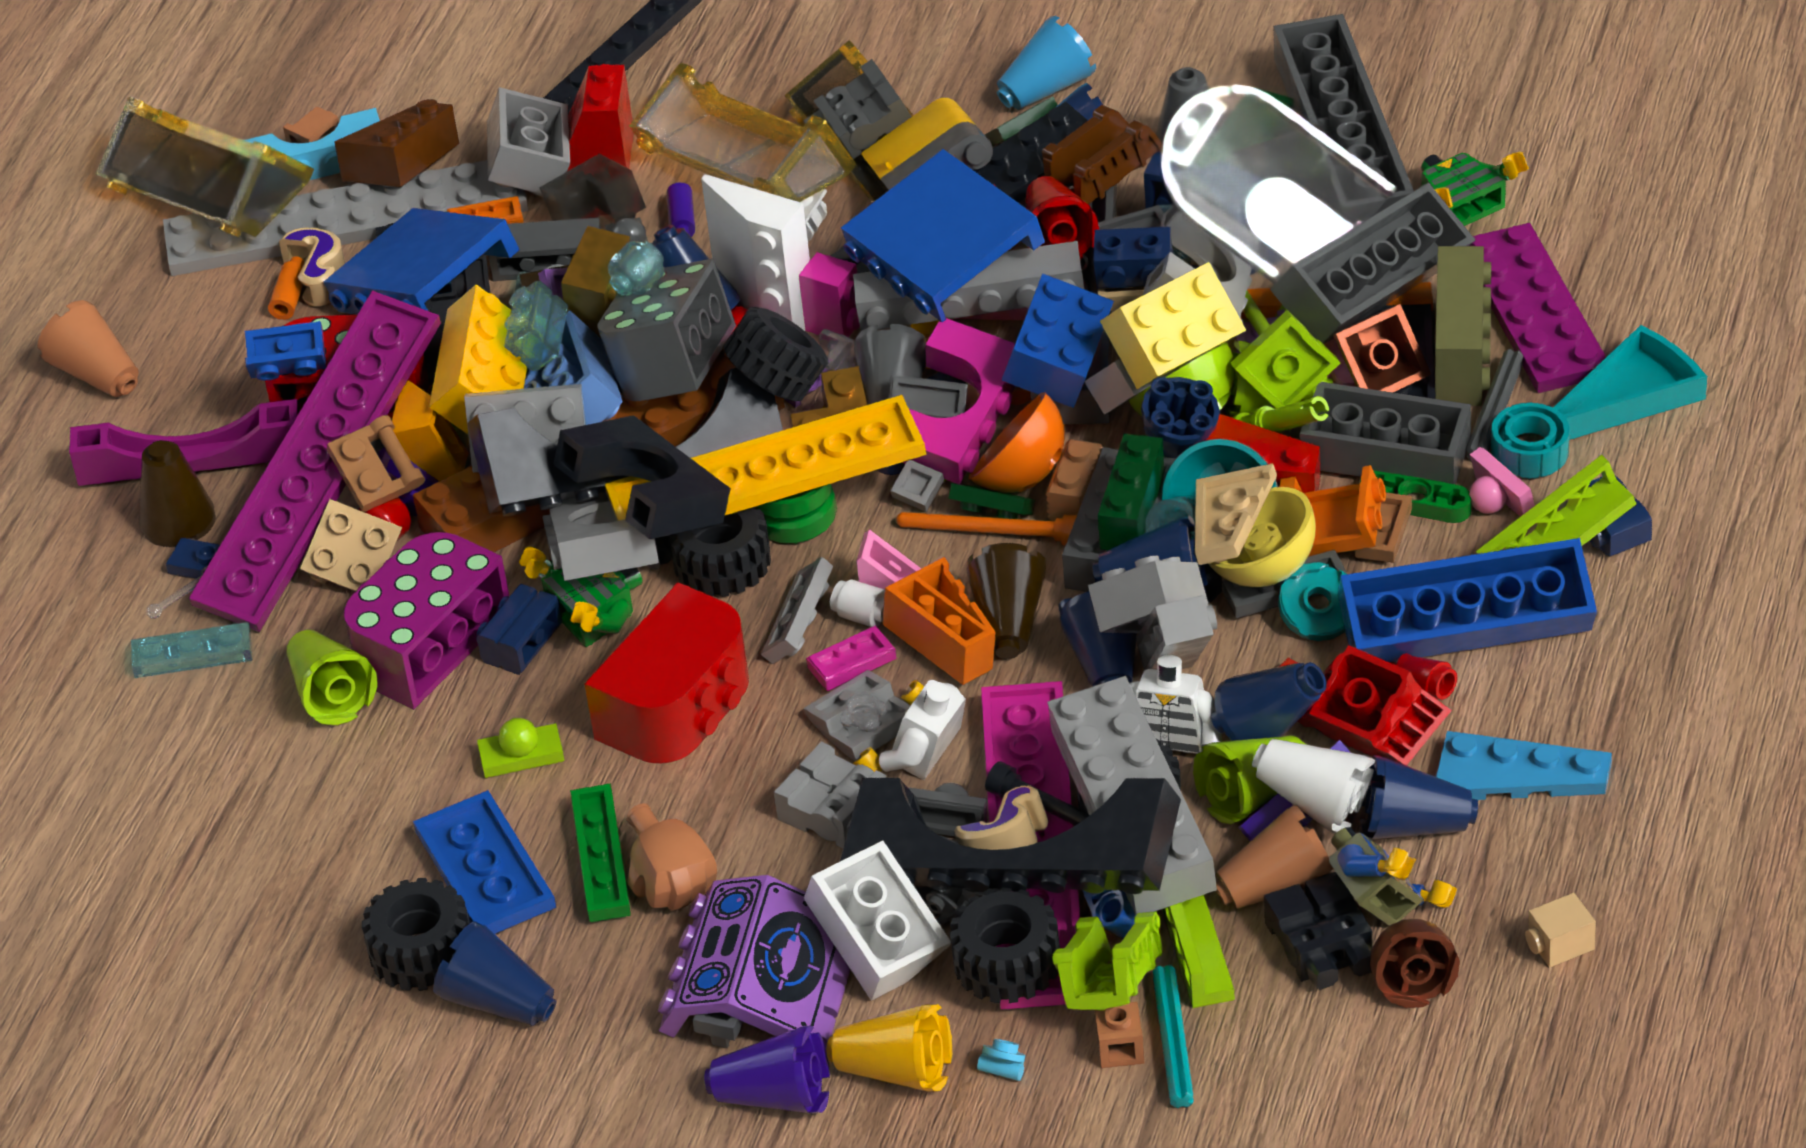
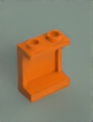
(1347, 514)

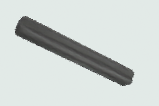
(1496, 400)

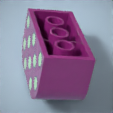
(424, 612)

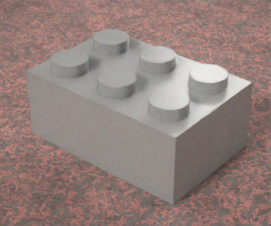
(526, 140)

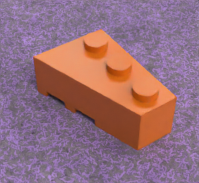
(940, 621)

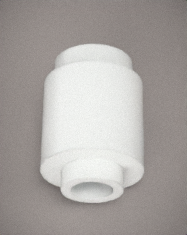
(858, 602)

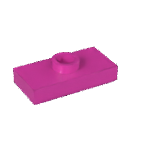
(851, 658)

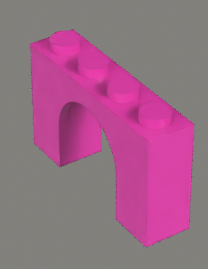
(980, 361)

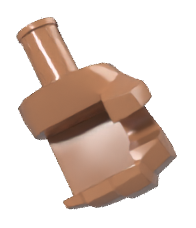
(668, 861)

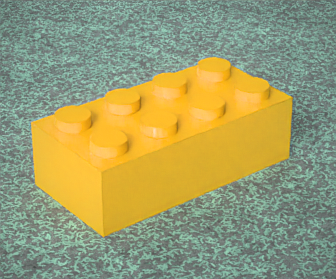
(473, 355)

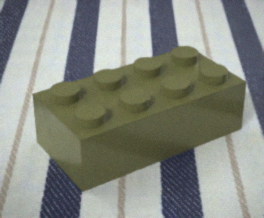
(1462, 324)

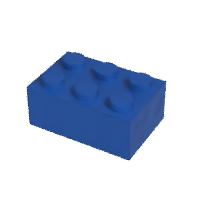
(1057, 340)

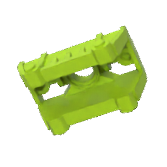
(1083, 965)

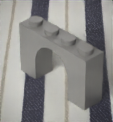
(1202, 248)
(591, 541)

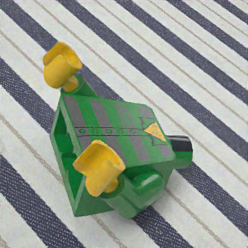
(1471, 186)
(587, 604)

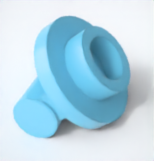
(1002, 1059)

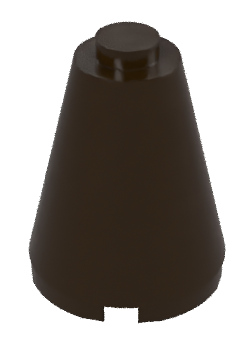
(172, 497)
(1007, 591)

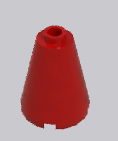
(1061, 214)

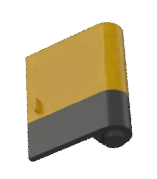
(922, 136)

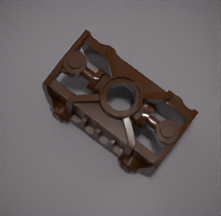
(1100, 153)

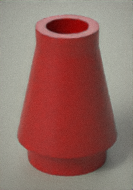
(1432, 675)

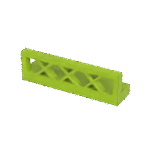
(1583, 517)
(1199, 952)

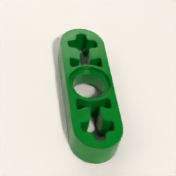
(1445, 496)

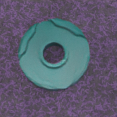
(1299, 614)

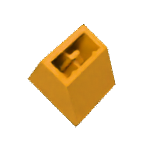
(427, 435)

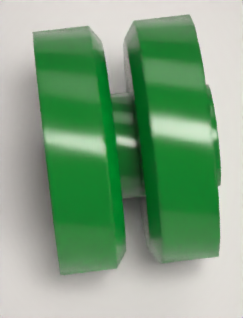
(800, 515)

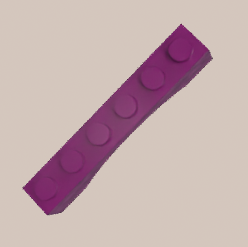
(113, 454)

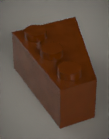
(399, 145)

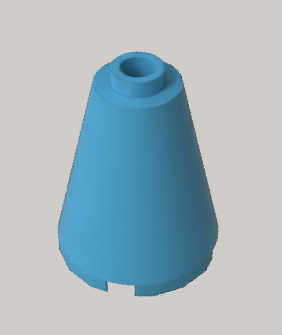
(1045, 65)

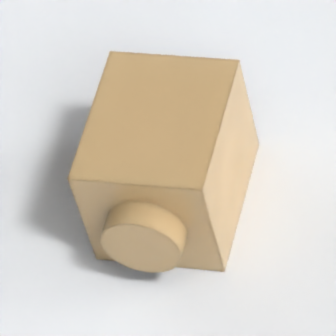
(1561, 930)

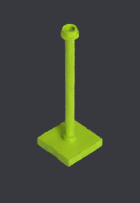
(1283, 359)

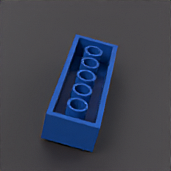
(1469, 601)

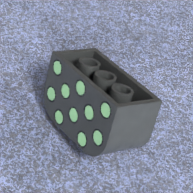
(670, 334)

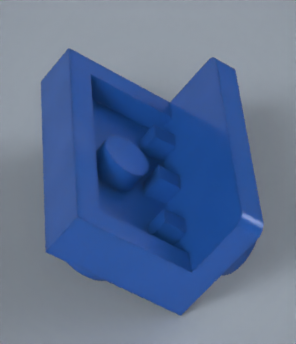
(285, 350)

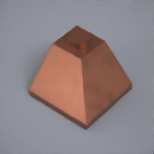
(1382, 351)

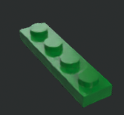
(600, 853)

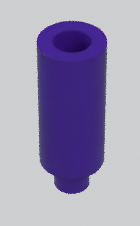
(681, 207)

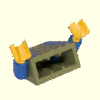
(1381, 880)

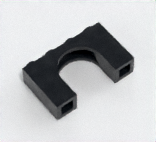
(679, 490)

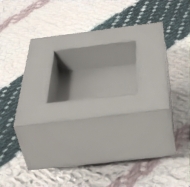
(917, 485)

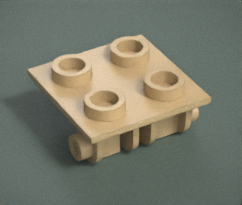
(349, 546)

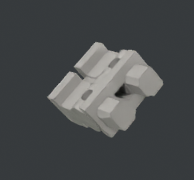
(822, 794)

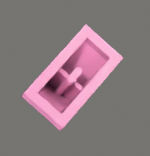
(881, 563)

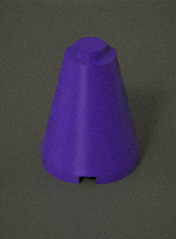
(774, 1073)

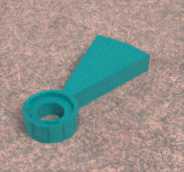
(1631, 383)

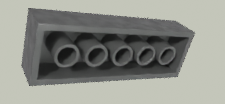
(1370, 264)

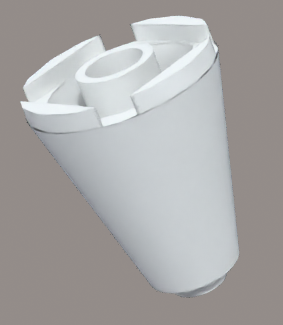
(1316, 779)

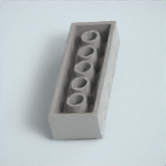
(1110, 740)

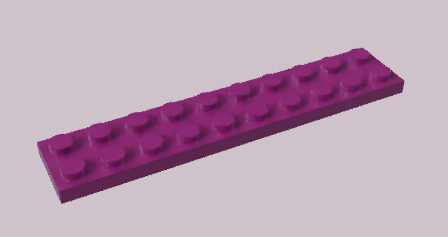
(301, 477)

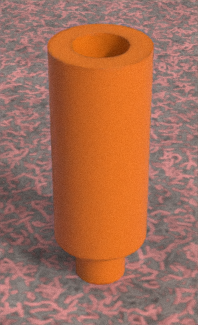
(287, 290)

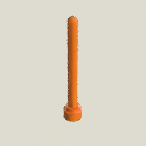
(1059, 529)

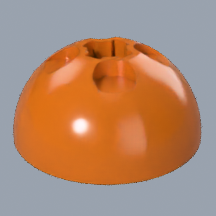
(1023, 450)

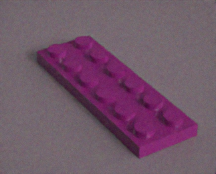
(1537, 309)

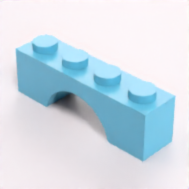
(322, 153)

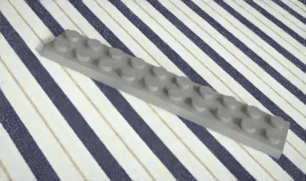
(346, 211)

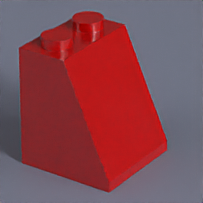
(601, 117)

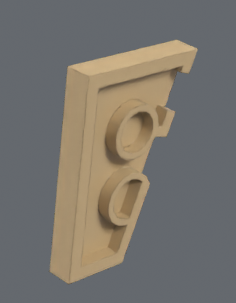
(1227, 511)

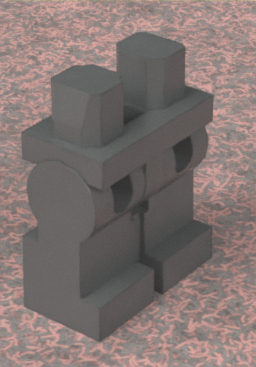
(862, 109)

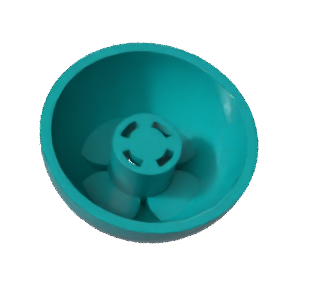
(1208, 460)

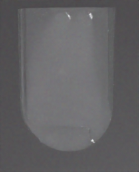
(1264, 178)

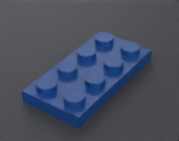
(485, 863)

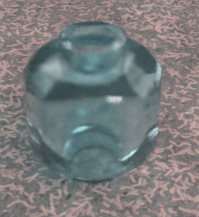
(635, 268)

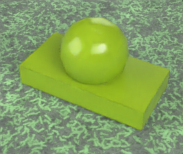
(520, 748)

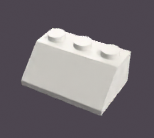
(876, 919)

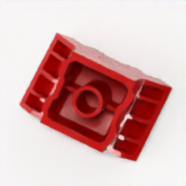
(1375, 707)

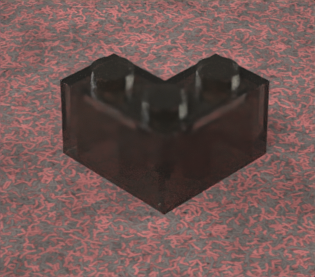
(593, 191)

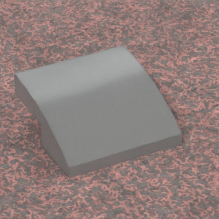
(827, 710)

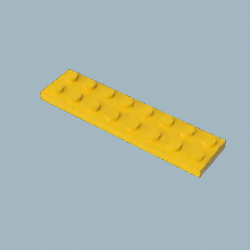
(803, 456)

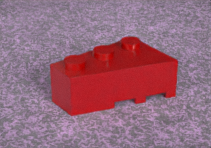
(1289, 455)

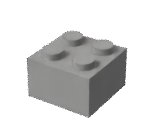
(1128, 597)

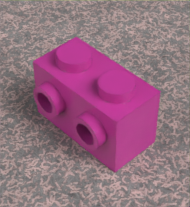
(829, 295)

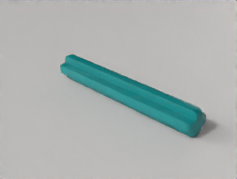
(1173, 1036)

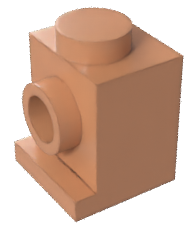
(311, 127)
(1119, 1026)

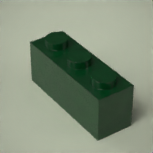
(1130, 490)

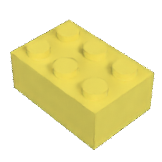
(1172, 325)

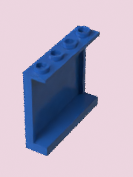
(938, 231)
(418, 257)

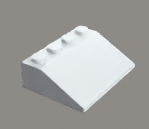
(758, 245)

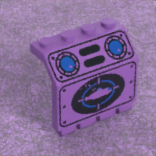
(756, 959)

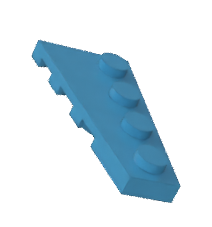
(1521, 767)

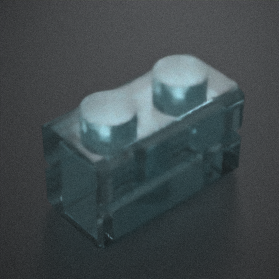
(535, 325)

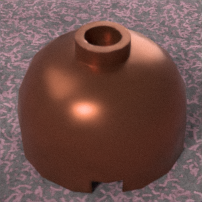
(1414, 962)

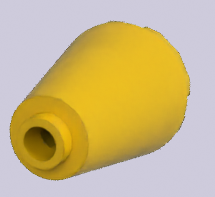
(896, 1048)

